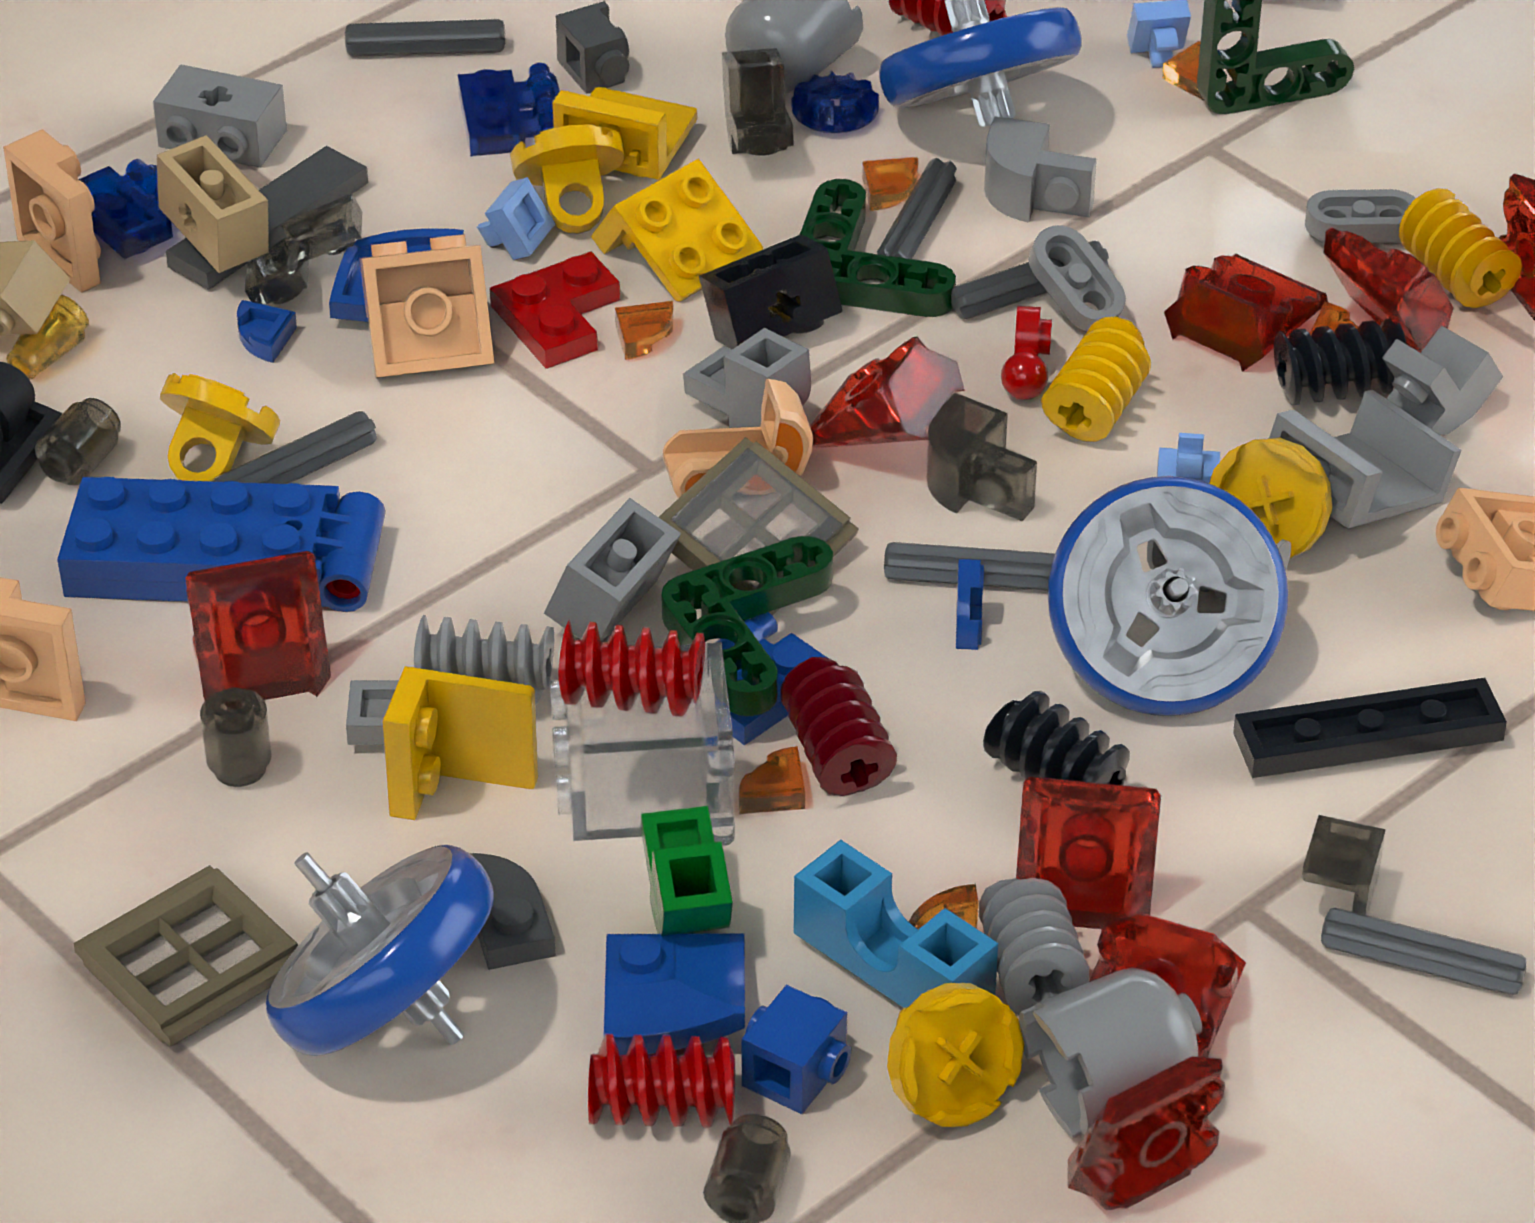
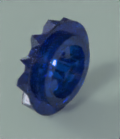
(816, 110)

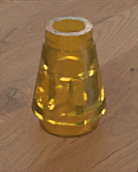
(57, 336)

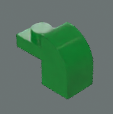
(685, 871)

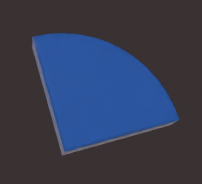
(264, 329)
(969, 604)

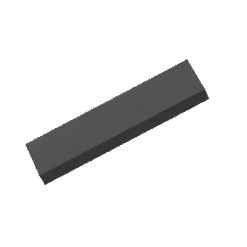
(304, 187)

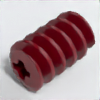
(837, 726)

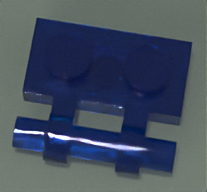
(493, 106)
(128, 208)

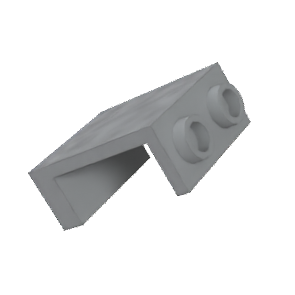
(1379, 467)

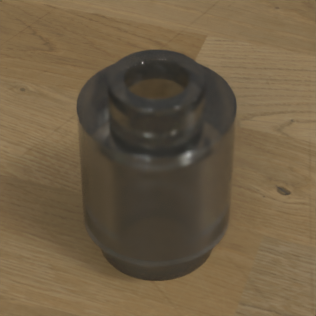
(78, 441)
(236, 736)
(748, 1170)

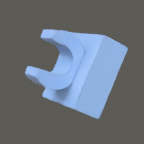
(1158, 29)
(517, 220)
(1188, 459)

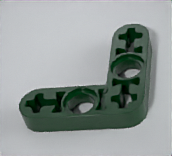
(1251, 67)
(925, 284)
(789, 574)

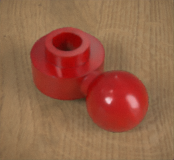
(1025, 373)

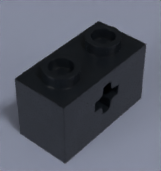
(775, 289)

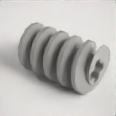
(488, 658)
(1035, 941)

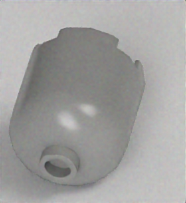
(803, 31)
(1107, 1041)

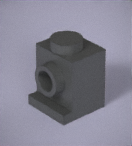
(592, 47)

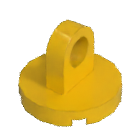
(570, 161)
(213, 417)
(1281, 487)
(955, 1054)

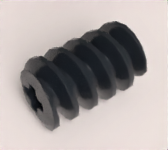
(1335, 359)
(1048, 745)

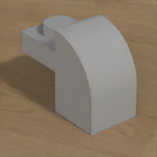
(1029, 177)
(737, 377)
(1443, 381)

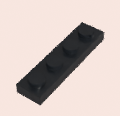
(1369, 727)

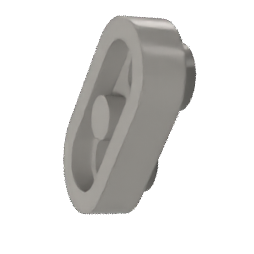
(1367, 213)
(1079, 280)

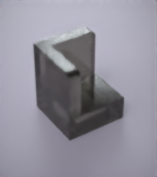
(1345, 858)

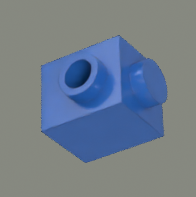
(794, 1049)

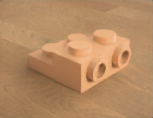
(53, 205)
(426, 307)
(1494, 543)
(38, 657)

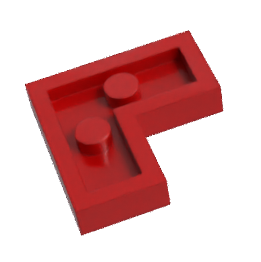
(548, 307)

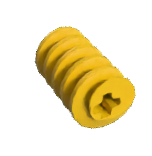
(1458, 249)
(1098, 380)

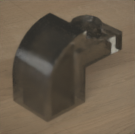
(756, 102)
(972, 463)

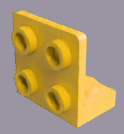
(648, 126)
(680, 228)
(459, 731)

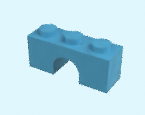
(851, 917)

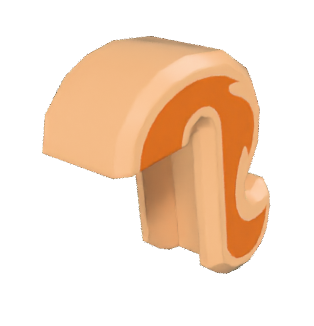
(782, 432)

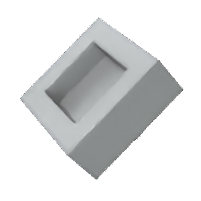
(367, 709)

